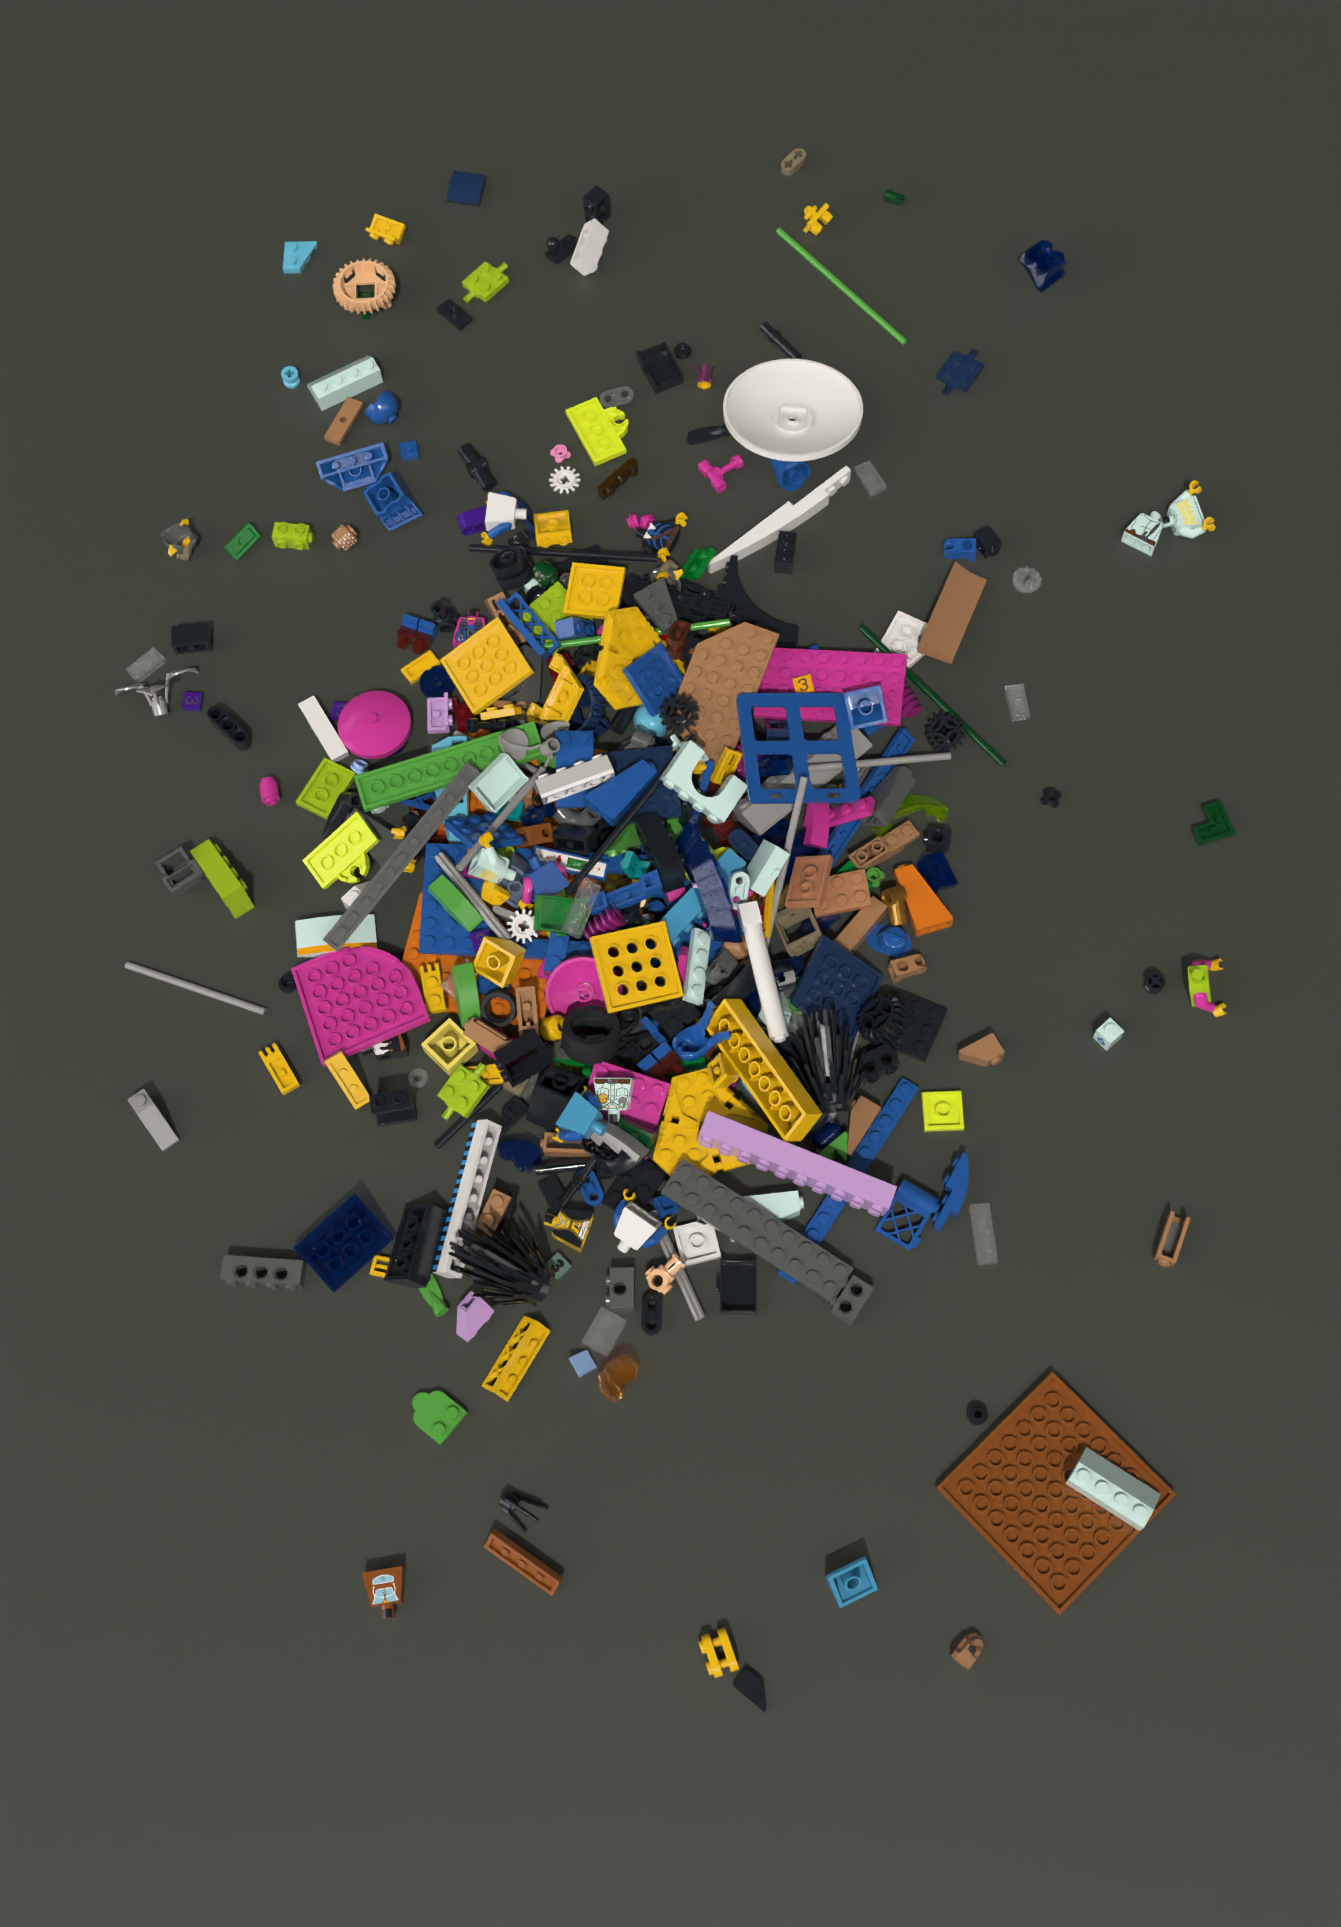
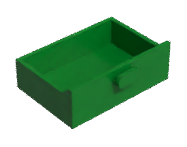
(551, 913)

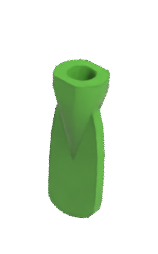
(434, 1297)

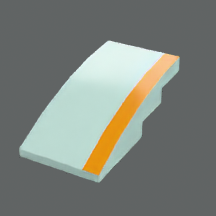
(313, 930)

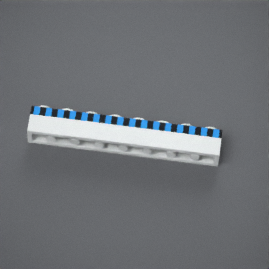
(467, 1193)

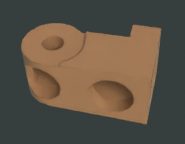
(906, 967)

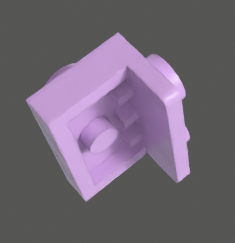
(439, 715)

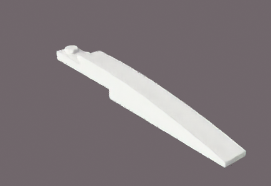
(783, 519)

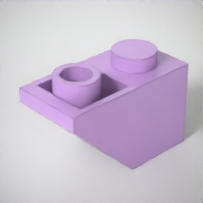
(471, 1316)

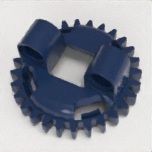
(590, 698)

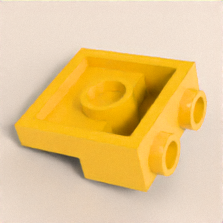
(552, 528)

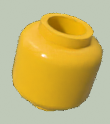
(551, 1027)

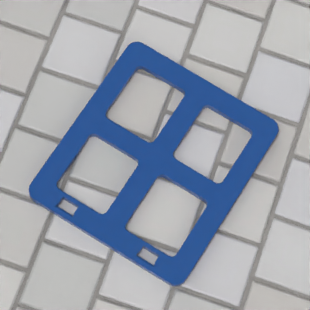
(797, 747)

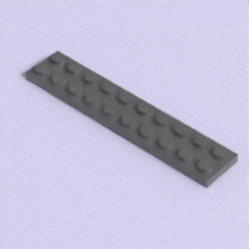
(757, 1230)

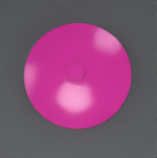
(374, 724)
(575, 985)

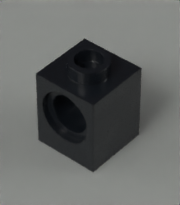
(988, 542)
(943, 834)

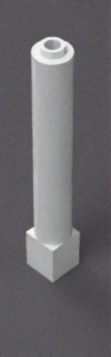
(751, 926)

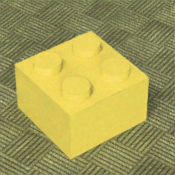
(449, 1047)

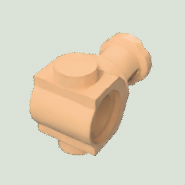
(666, 1272)

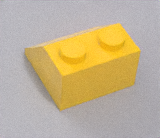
(498, 960)

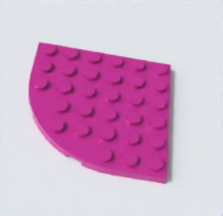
(357, 999)

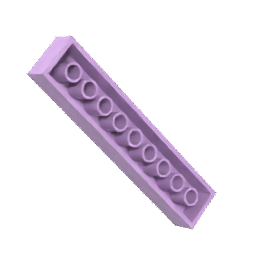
(796, 1164)

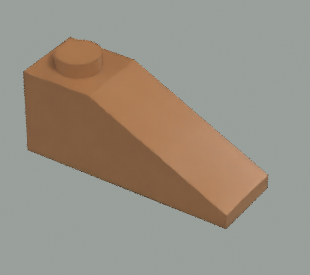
(495, 611)
(527, 1010)
(861, 1119)

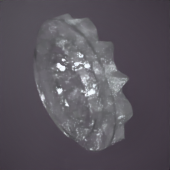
(1029, 586)

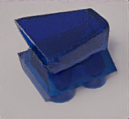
(1044, 264)

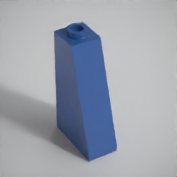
(618, 794)

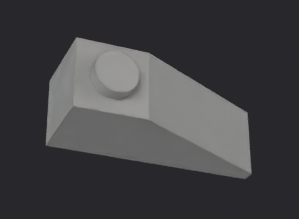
(153, 1119)

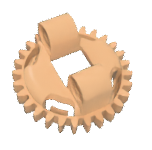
(365, 274)

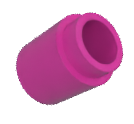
(269, 791)

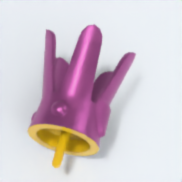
(704, 379)

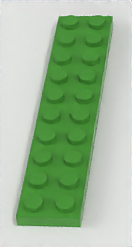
(435, 769)

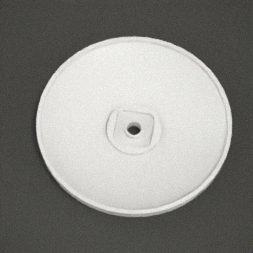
(815, 395)

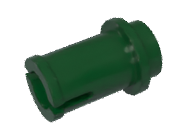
(893, 197)

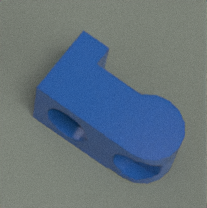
(960, 548)

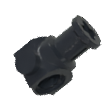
(445, 618)

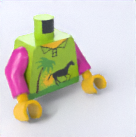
(1200, 985)

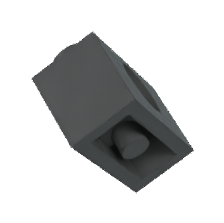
(621, 1302)

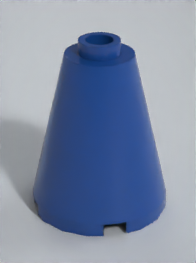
(790, 473)

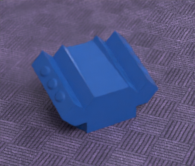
(392, 501)

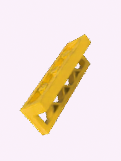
(518, 1358)

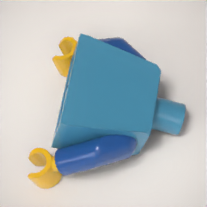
(580, 1118)

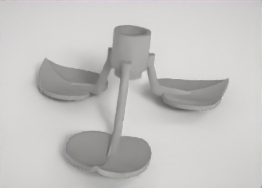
(158, 703)
(515, 743)

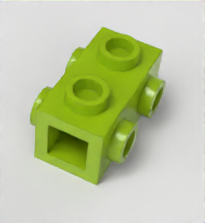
(292, 535)

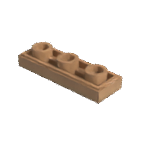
(343, 421)

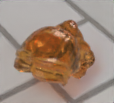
(616, 1376)

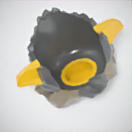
(180, 539)
(669, 572)

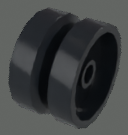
(512, 567)

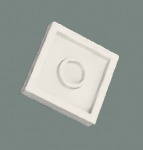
(696, 1243)

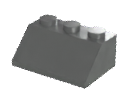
(529, 688)

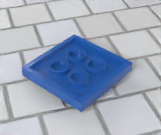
(654, 678)
(472, 827)

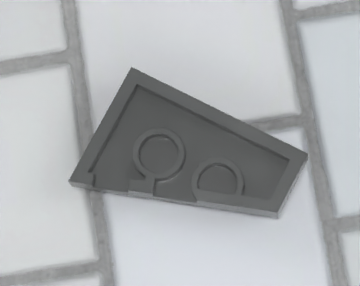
(657, 605)

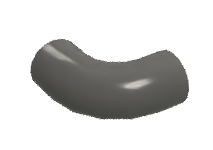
(569, 816)

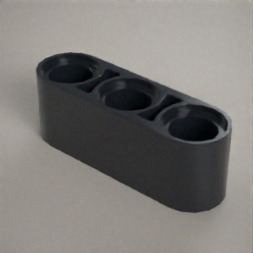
(225, 721)

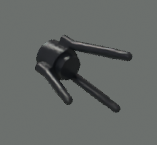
(511, 1502)

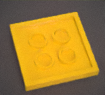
(593, 590)

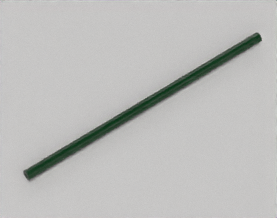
(938, 701)

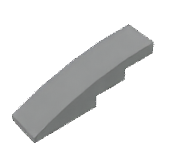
(620, 1141)

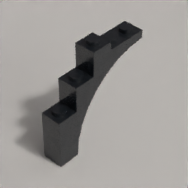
(733, 592)

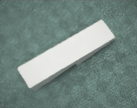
(323, 729)

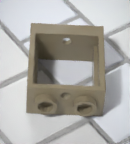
(785, 919)

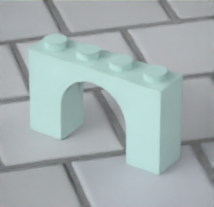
(679, 777)

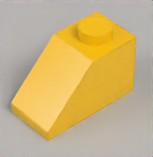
(721, 1072)

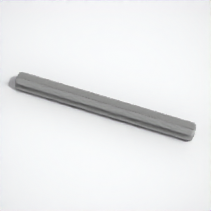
(472, 896)
(681, 1276)

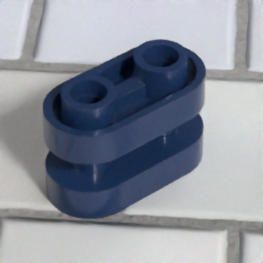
(743, 844)

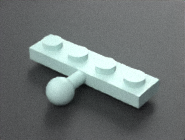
(696, 966)

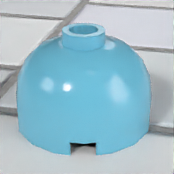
(651, 725)

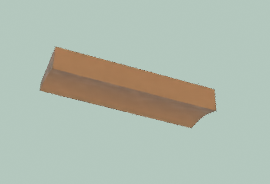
(952, 614)

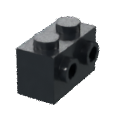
(191, 638)
(575, 839)

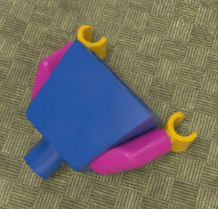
(542, 878)

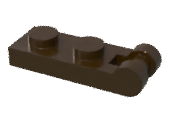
(618, 478)

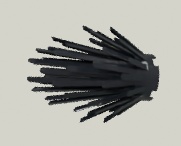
(828, 1064)
(519, 1273)

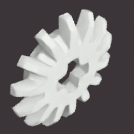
(571, 477)
(517, 931)

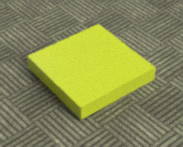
(942, 1111)

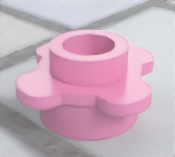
(560, 449)

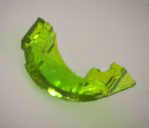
(915, 803)

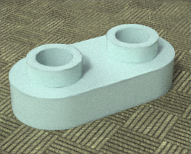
(738, 889)

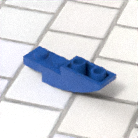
(956, 1186)

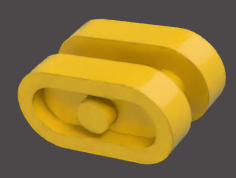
(714, 1665)

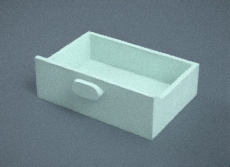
(498, 783)
(765, 867)

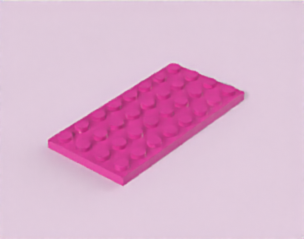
(834, 674)

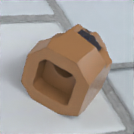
(968, 1650)

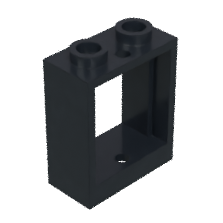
(529, 1066)

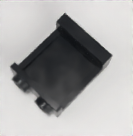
(393, 1107)

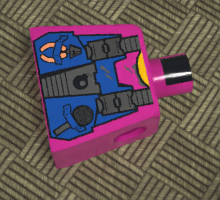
(467, 627)

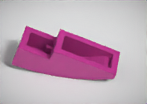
(817, 825)

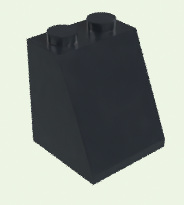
(552, 1095)

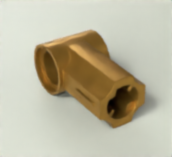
(894, 900)

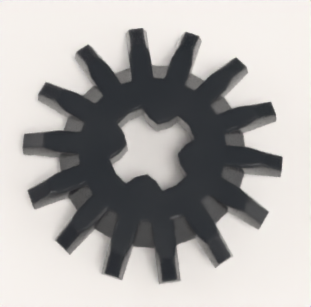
(581, 659)

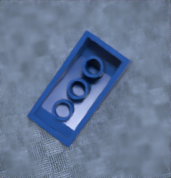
(574, 747)

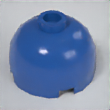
(384, 409)

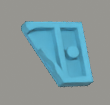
(297, 255)

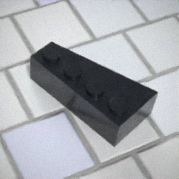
(661, 850)

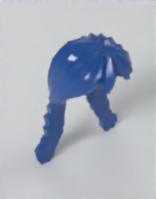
(691, 1042)

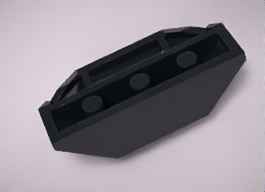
(735, 986)

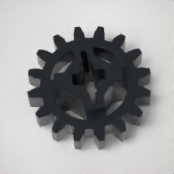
(685, 710)
(955, 730)

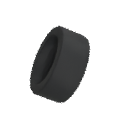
(488, 1018)

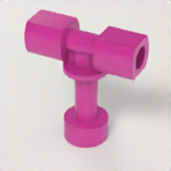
(716, 474)

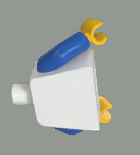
(501, 515)
(636, 1226)

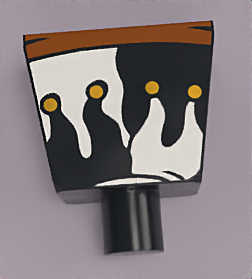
(388, 1049)

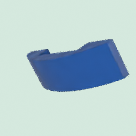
(628, 895)

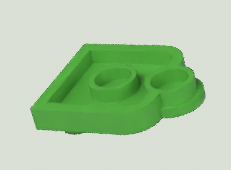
(437, 1414)

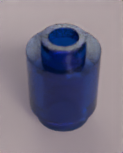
(826, 1135)

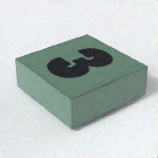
(559, 1265)

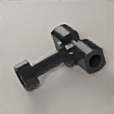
(493, 725)

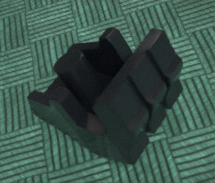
(788, 982)

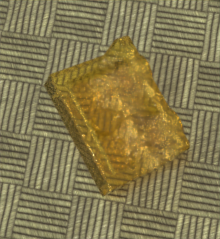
(612, 883)

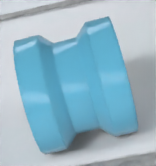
(294, 379)

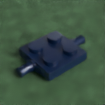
(960, 371)

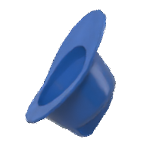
(889, 941)

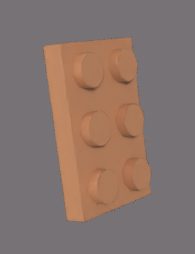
(808, 882)
(845, 893)

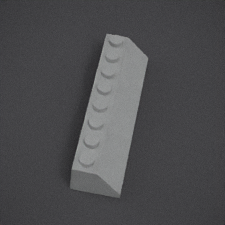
(763, 816)

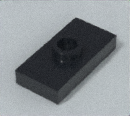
(454, 314)

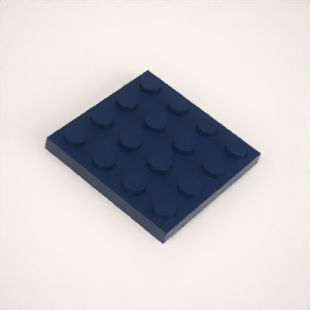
(663, 800)
(836, 982)

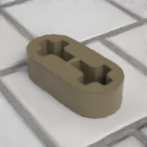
(792, 161)

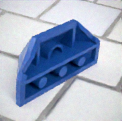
(354, 467)

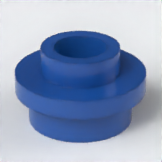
(656, 908)

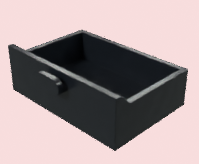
(660, 368)
(737, 1287)

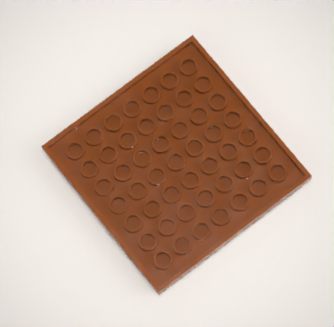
(1019, 1498)

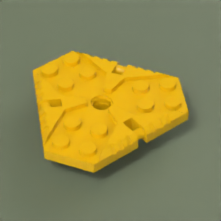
(629, 637)
(689, 1101)

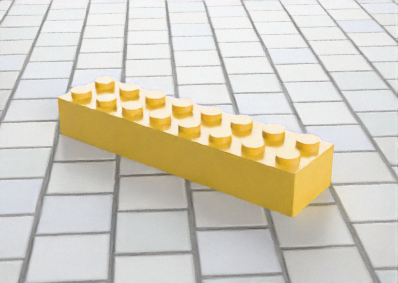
(764, 1071)

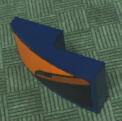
(528, 528)

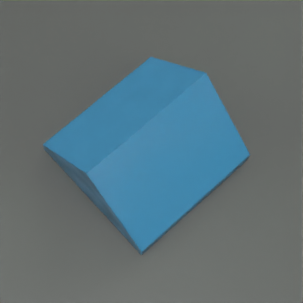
(851, 1582)

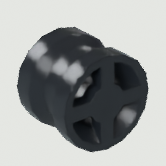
(1157, 979)

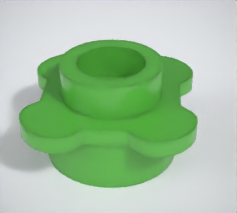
(878, 876)

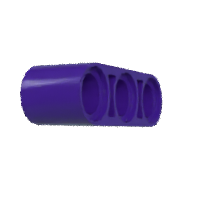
(472, 521)

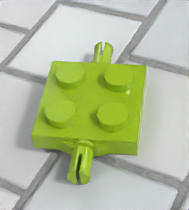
(485, 282)
(463, 1091)

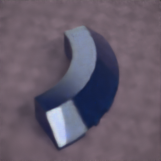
(708, 885)

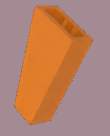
(922, 904)

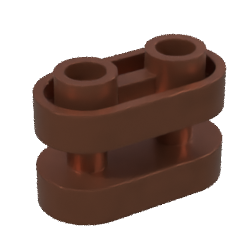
(677, 639)

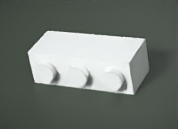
(589, 247)

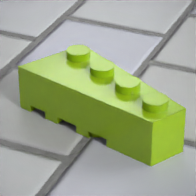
(222, 878)

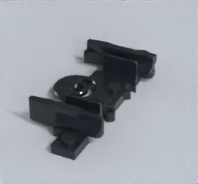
(687, 604)

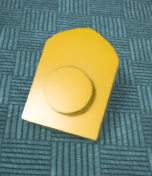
(493, 893)

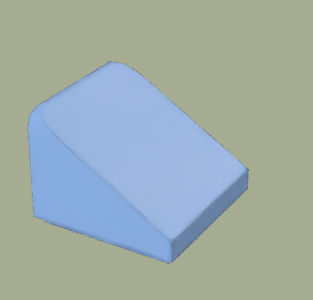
(582, 1363)

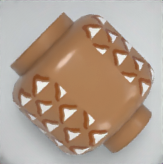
(344, 537)

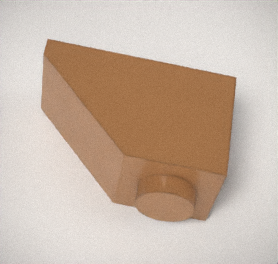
(983, 1052)

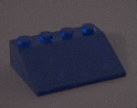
(343, 1242)

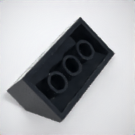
(416, 1245)

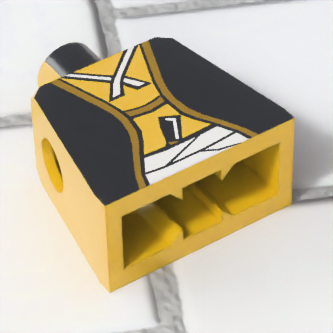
(570, 1226)

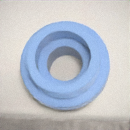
(359, 766)

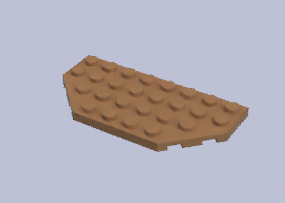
(716, 675)

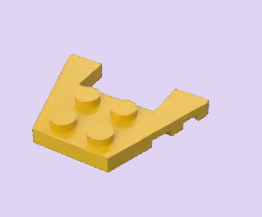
(563, 696)

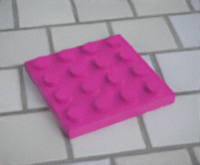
(647, 1095)

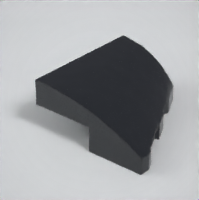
(635, 1049)

